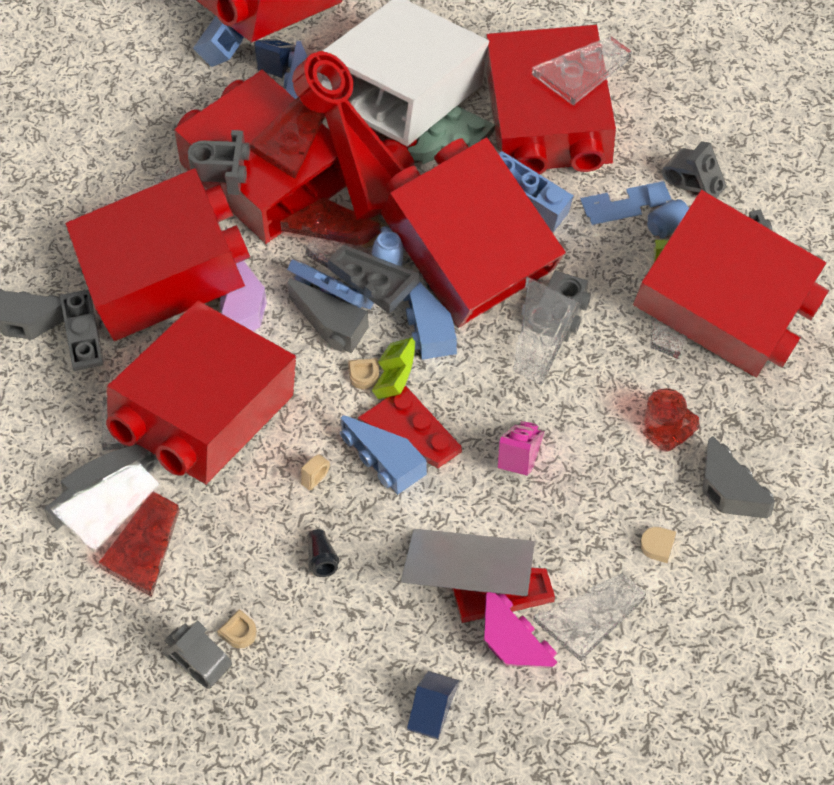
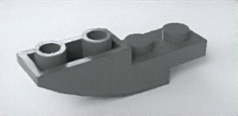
(98, 469)

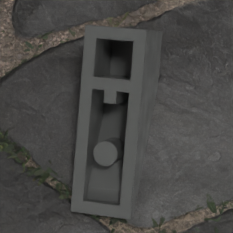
(334, 319)

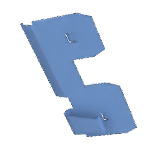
(605, 211)

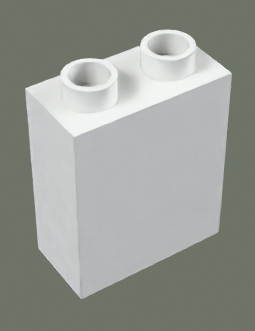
(409, 68)

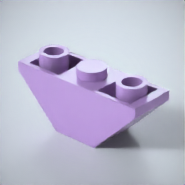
(247, 303)

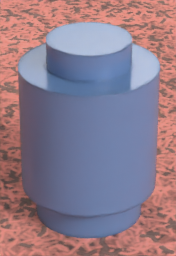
(666, 218)

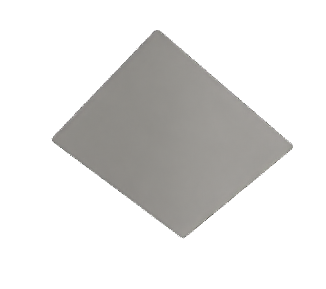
(469, 562)

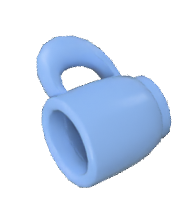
(388, 247)

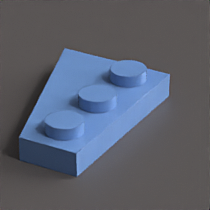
(329, 285)

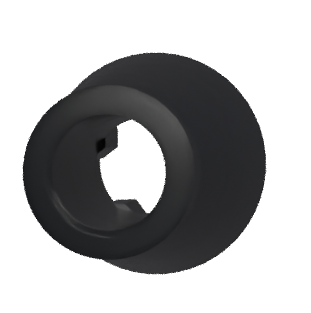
(321, 555)

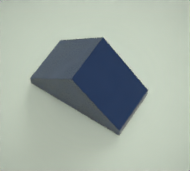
(273, 56)
(432, 704)

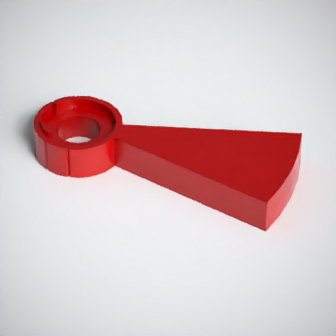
(361, 154)

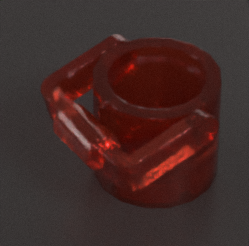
(666, 417)

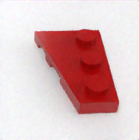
(410, 419)
(472, 603)

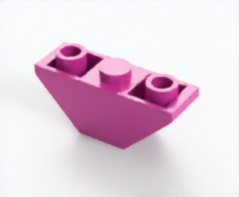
(520, 448)
(512, 637)

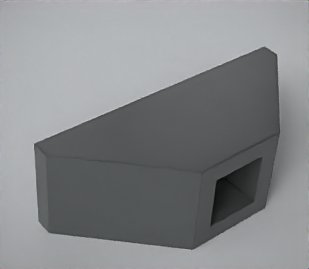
(28, 314)
(81, 330)
(732, 484)

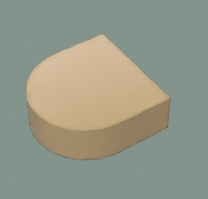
(363, 373)
(314, 471)
(658, 543)
(238, 630)

